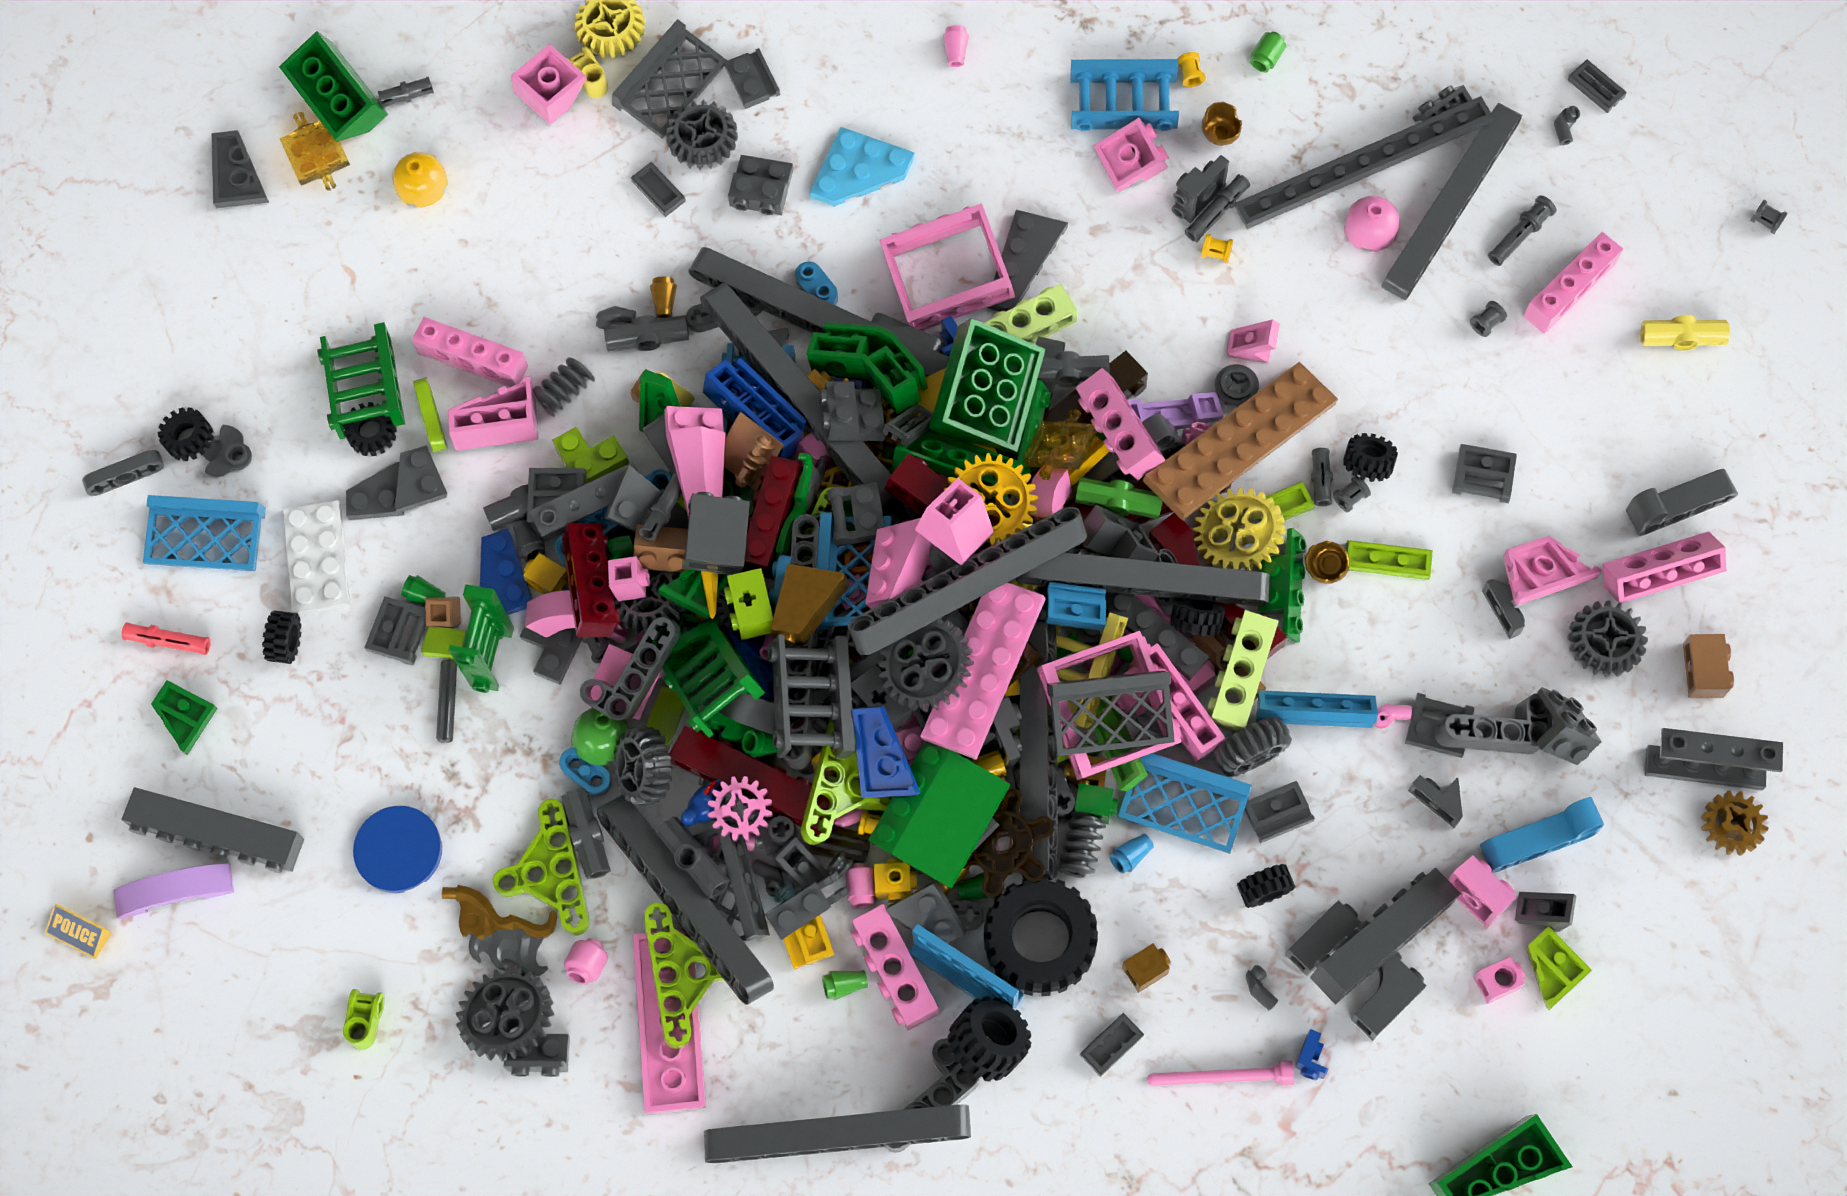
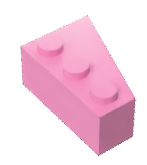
(496, 419)
(897, 561)

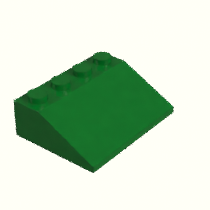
(987, 387)
(946, 819)

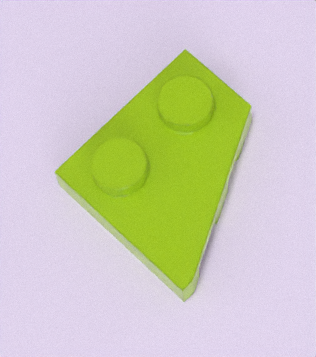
(1555, 966)

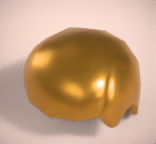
(1221, 124)
(1327, 562)

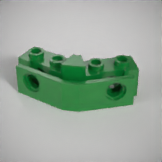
(887, 369)

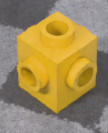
(888, 872)

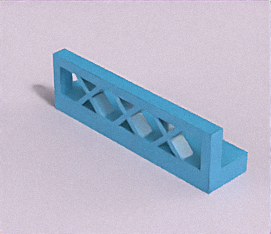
(1318, 708)

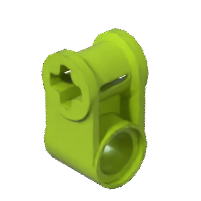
(363, 1011)

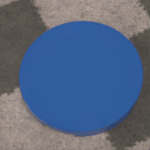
(397, 849)

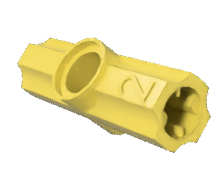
(1684, 332)

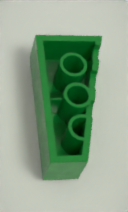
(1506, 1162)

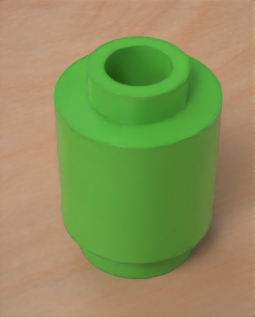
(1267, 51)

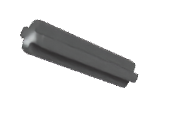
(446, 701)

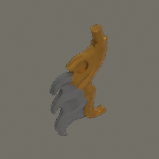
(499, 936)

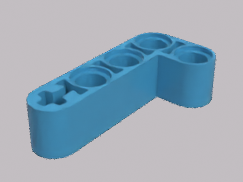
(1544, 836)

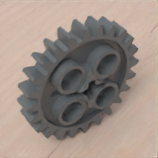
(929, 688)
(505, 1014)

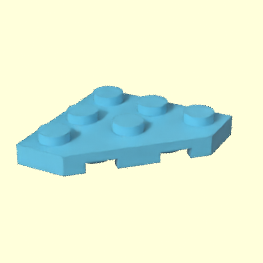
(858, 167)

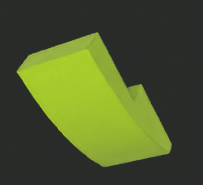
(438, 641)

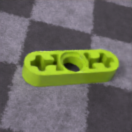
(430, 415)

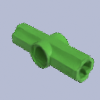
(1118, 497)

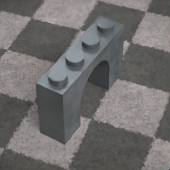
(1397, 982)

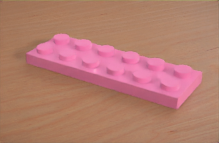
(997, 640)
(669, 1075)

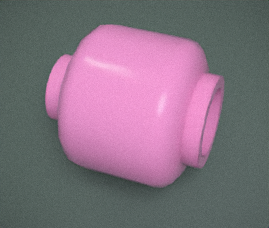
(585, 961)

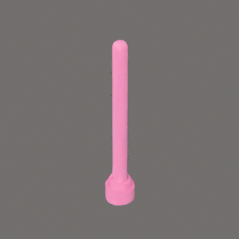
(1281, 1073)

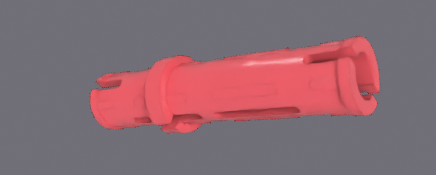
(167, 638)

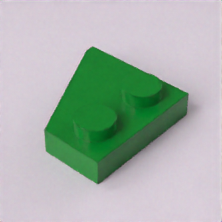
(689, 591)
(183, 714)

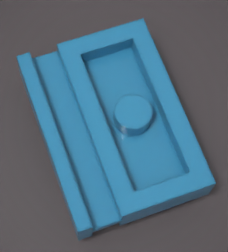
(1076, 606)

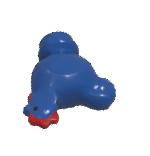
(698, 804)

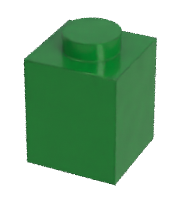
(1096, 802)

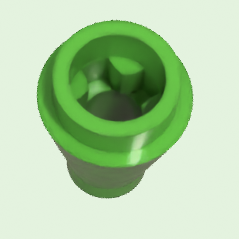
(842, 983)

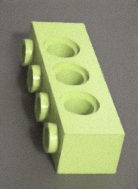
(1054, 300)
(1261, 632)

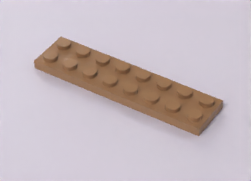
(1240, 440)

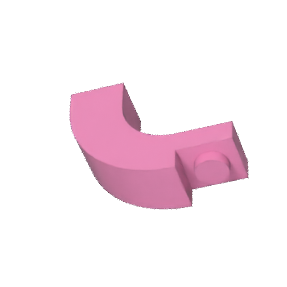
(554, 613)

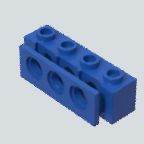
(722, 387)

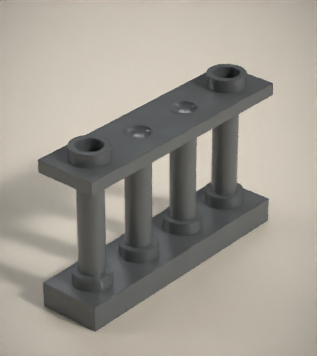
(576, 505)
(836, 682)
(1713, 758)

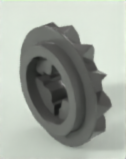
(1239, 374)

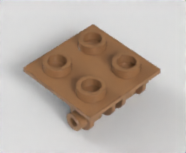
(748, 450)

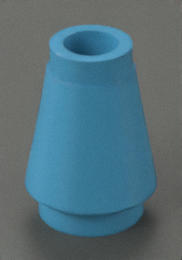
(1130, 854)

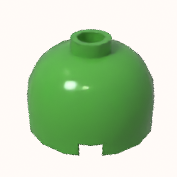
(596, 736)

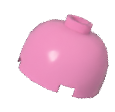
(1372, 223)

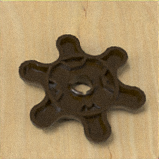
(1020, 855)

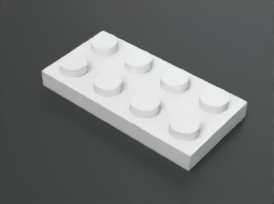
(316, 558)

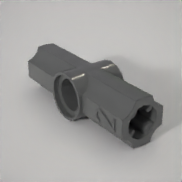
(646, 333)
(1070, 369)
(508, 509)
(586, 833)
(703, 868)

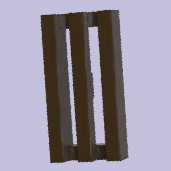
(814, 849)

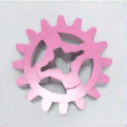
(726, 811)

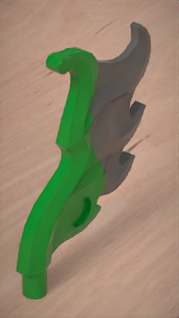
(804, 498)

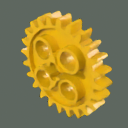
(1008, 482)

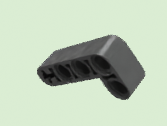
(1162, 434)
(1656, 510)
(636, 665)
(744, 708)
(1494, 727)
(947, 1082)

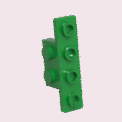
(1286, 585)

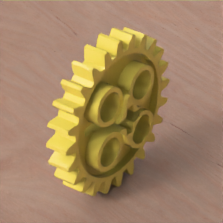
(1263, 534)

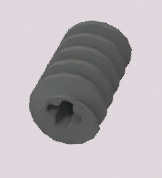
(562, 385)
(1080, 845)

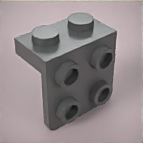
(1573, 734)

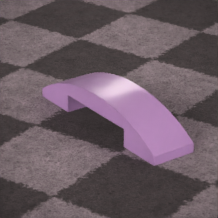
(1184, 412)
(173, 887)

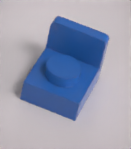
(947, 334)
(1311, 1050)

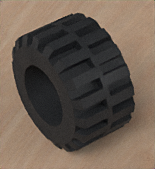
(977, 1051)

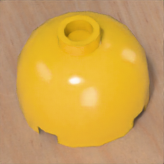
(419, 179)

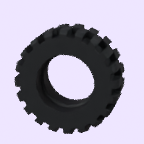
(1045, 897)

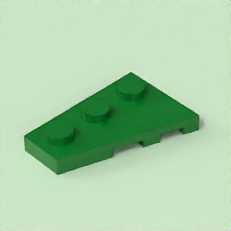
(655, 395)

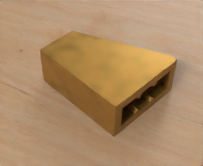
(805, 601)

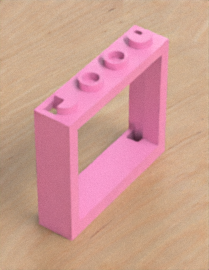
(960, 303)
(1140, 652)

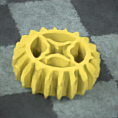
(599, 36)

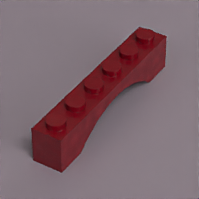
(1179, 539)

